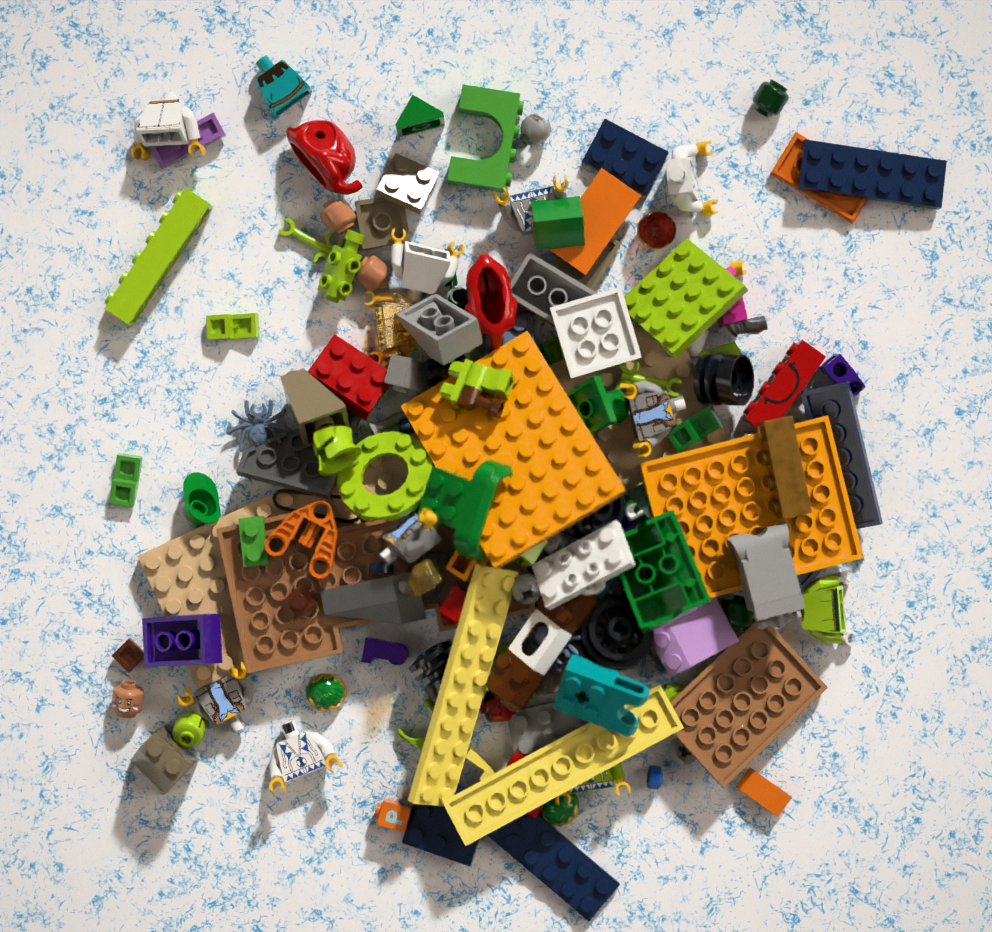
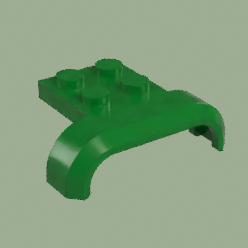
(464, 503)

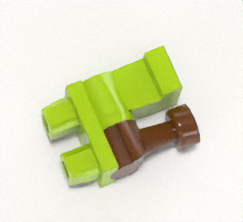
(473, 381)

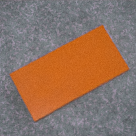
(788, 169)
(604, 209)

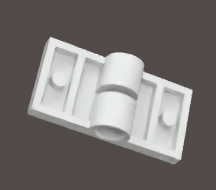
(583, 565)

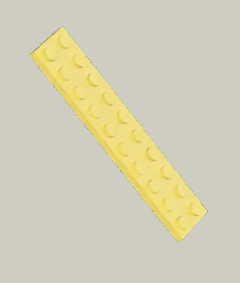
(463, 685)
(557, 769)

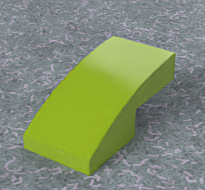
(232, 326)

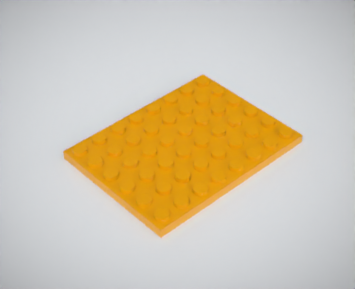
(539, 435)
(725, 493)

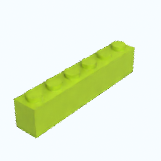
(158, 256)

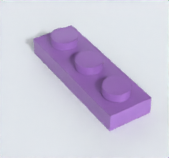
(209, 131)

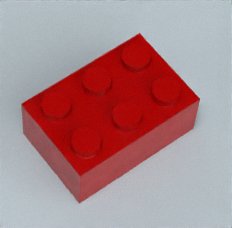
(350, 376)

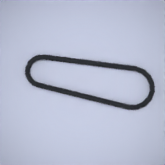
(316, 515)

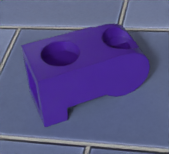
(839, 371)
(392, 651)

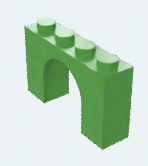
(503, 109)

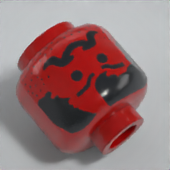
(494, 710)

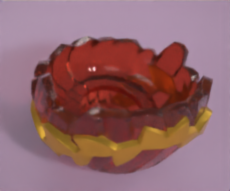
(656, 230)

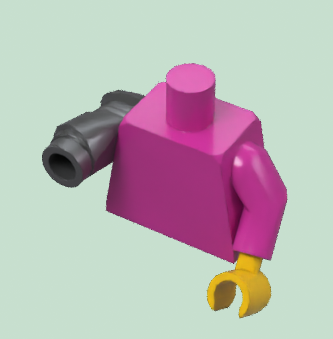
(736, 317)

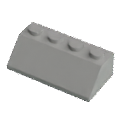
(542, 286)

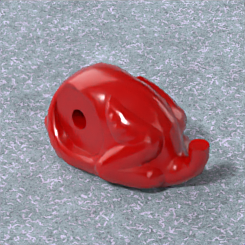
(325, 154)
(490, 298)

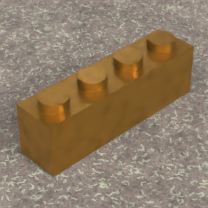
(784, 467)

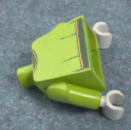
(825, 610)

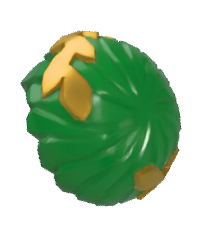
(326, 692)
(560, 814)

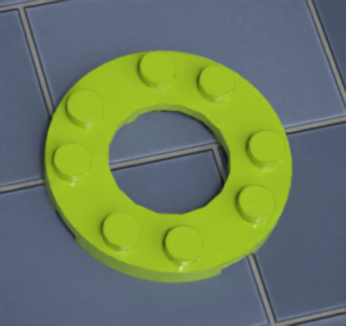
(393, 505)

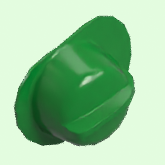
(200, 500)

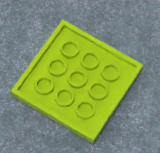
(682, 297)

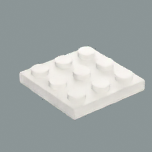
(595, 332)

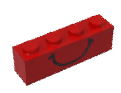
(785, 385)

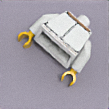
(165, 124)

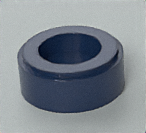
(381, 568)

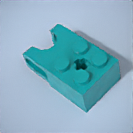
(599, 695)

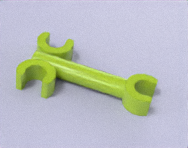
(323, 248)
(629, 377)

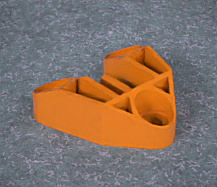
(291, 525)

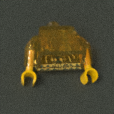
(391, 334)

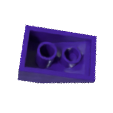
(182, 640)

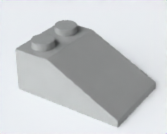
(441, 328)

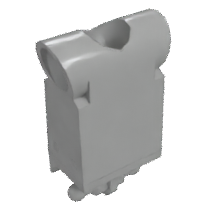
(768, 575)

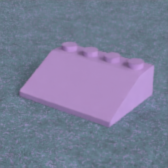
(694, 637)

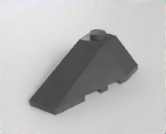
(378, 599)

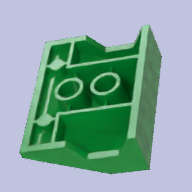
(665, 575)

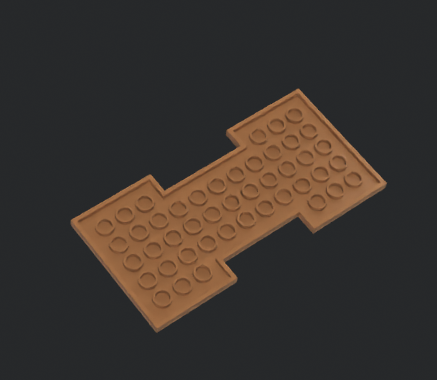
(274, 634)

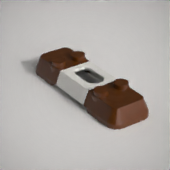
(519, 675)

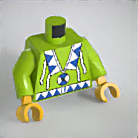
(603, 780)

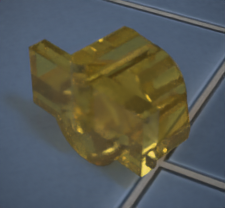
(424, 577)

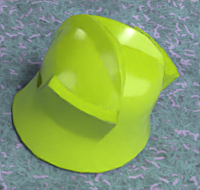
(334, 449)

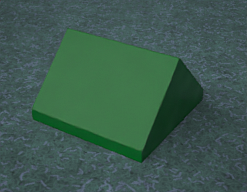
(418, 117)
(558, 223)

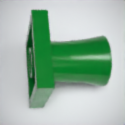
(596, 406)

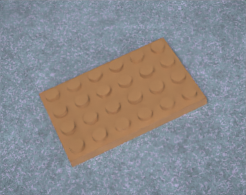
(743, 702)

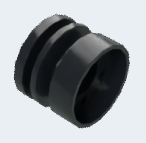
(723, 379)
(433, 664)

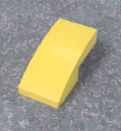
(479, 760)

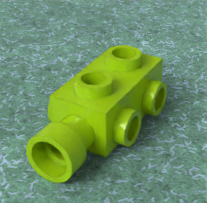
(339, 270)

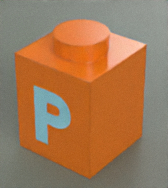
(392, 814)

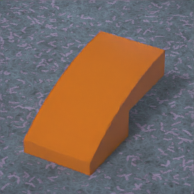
(763, 792)

